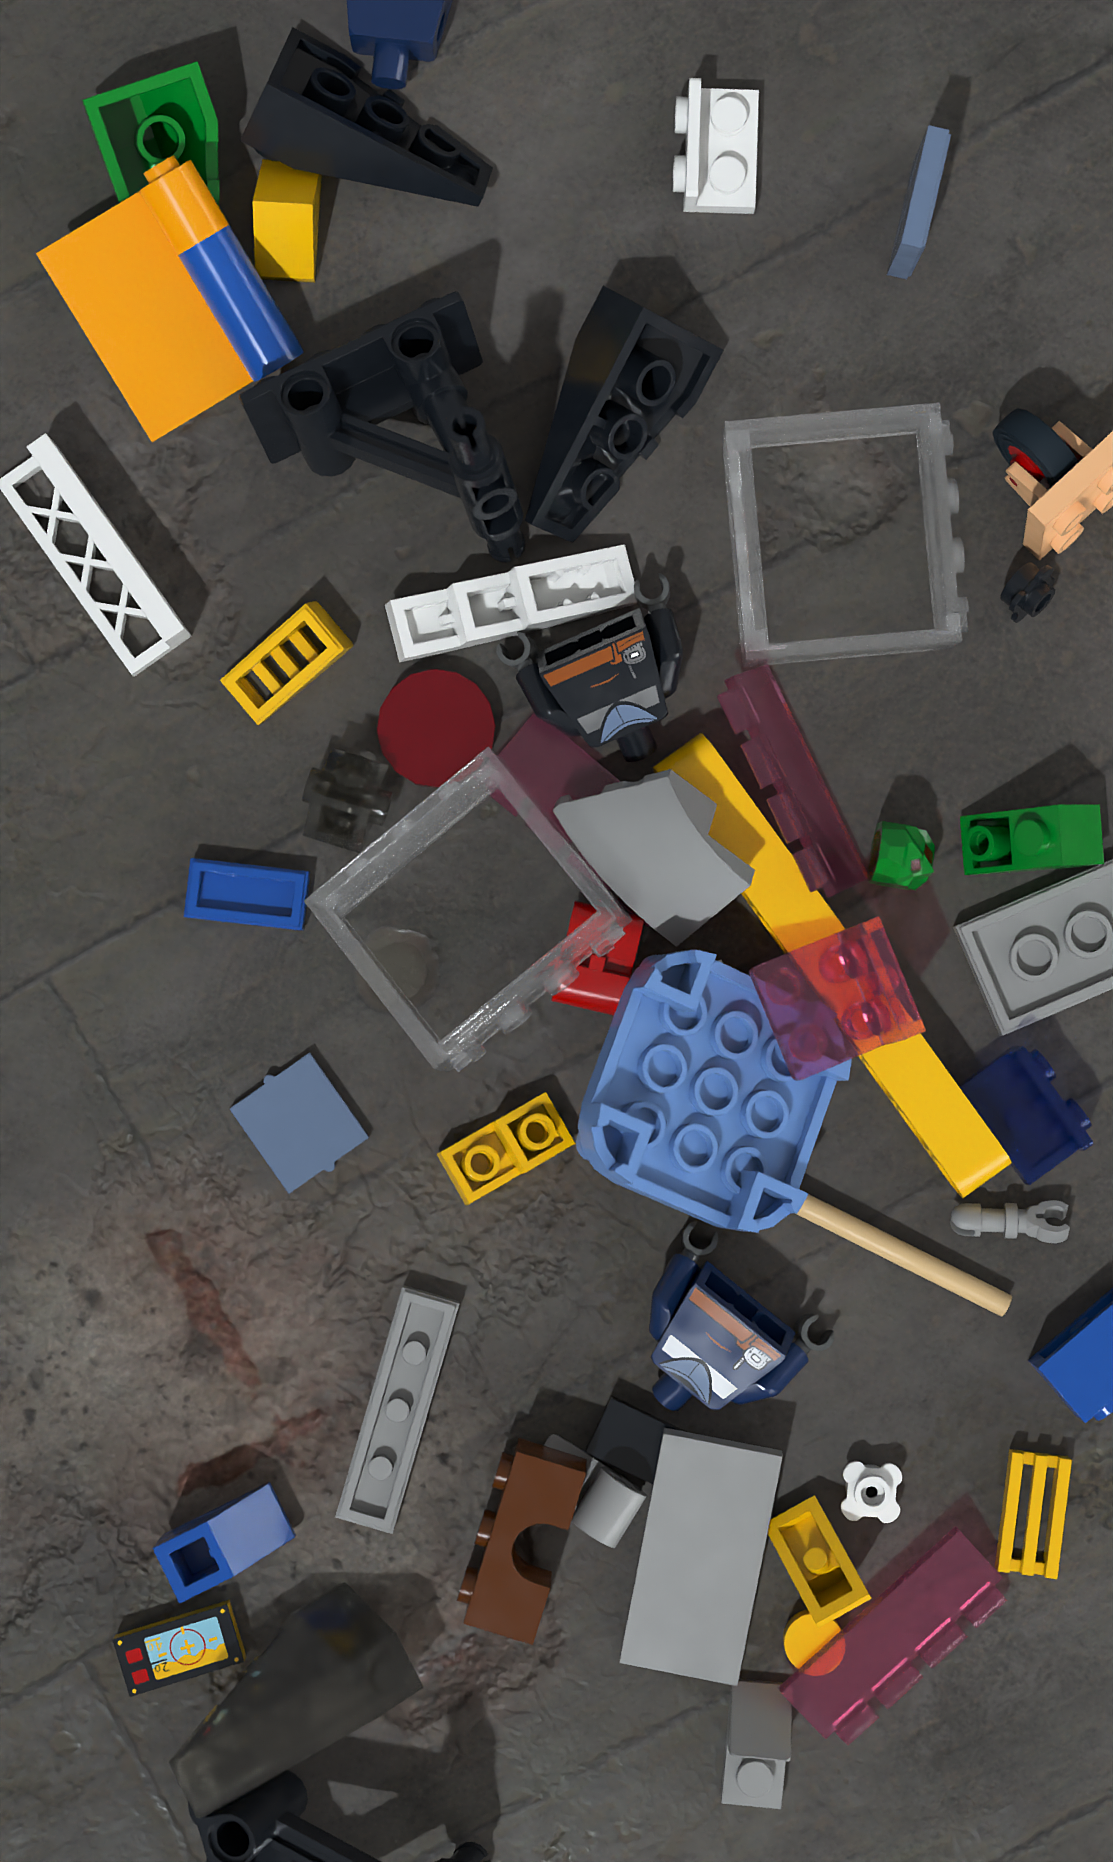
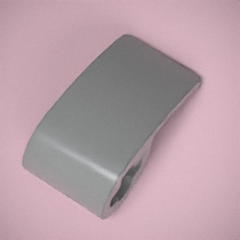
(606, 1497)

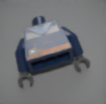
(719, 1337)

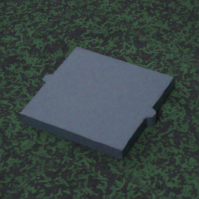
(299, 1122)

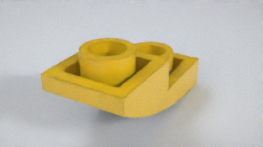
(505, 1148)

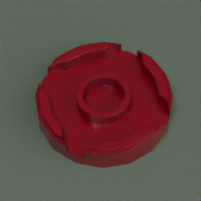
(434, 726)

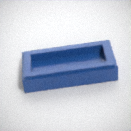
(246, 894)

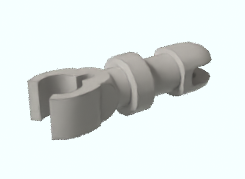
(971, 1220)

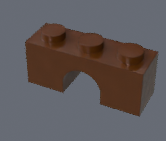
(505, 1590)

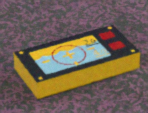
(179, 1648)

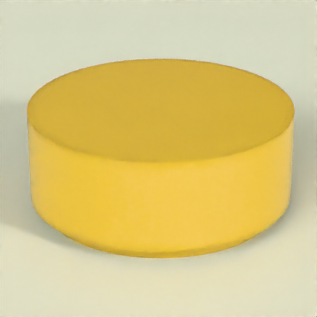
(804, 1638)

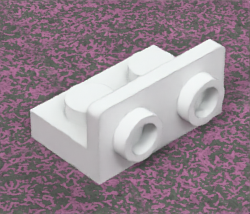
(719, 149)

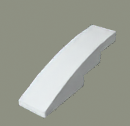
(511, 602)

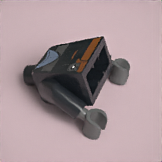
(607, 678)

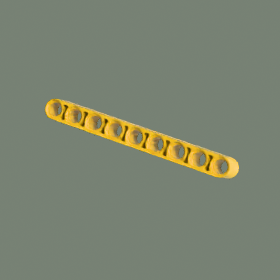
(794, 918)

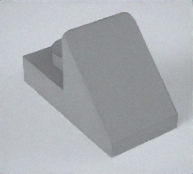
(756, 1745)

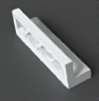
(104, 535)

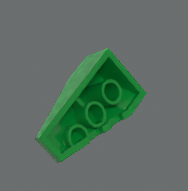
(153, 121)

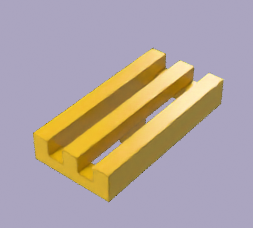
(1027, 1563)

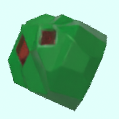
(900, 856)

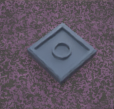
(919, 202)

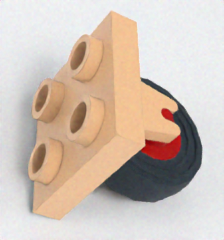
(1055, 477)

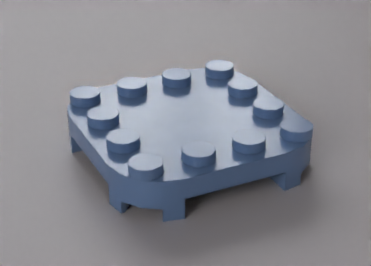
(700, 1099)

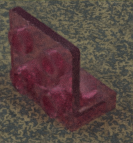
(836, 999)

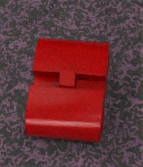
(602, 977)

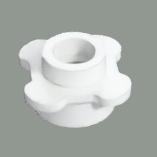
(858, 1479)

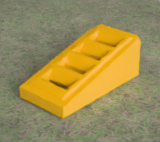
(326, 630)

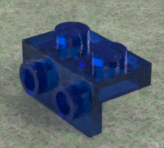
(1027, 1112)

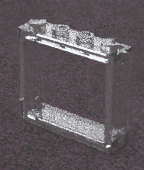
(939, 501)
(409, 839)

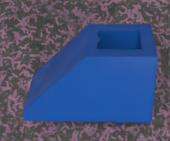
(223, 1542)

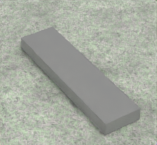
(397, 1409)

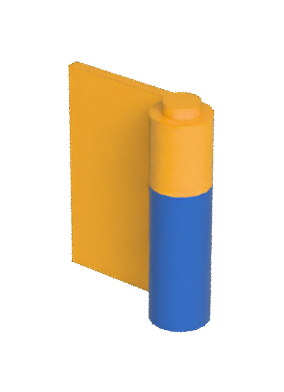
(170, 299)

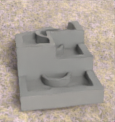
(656, 850)

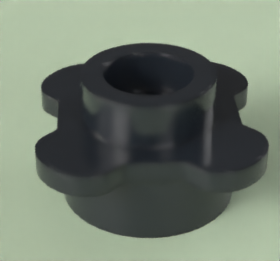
(1029, 591)

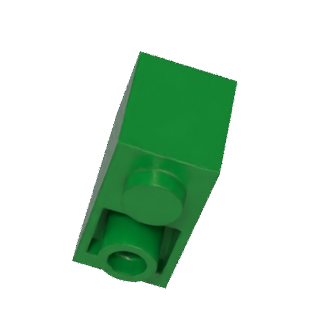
(1032, 839)

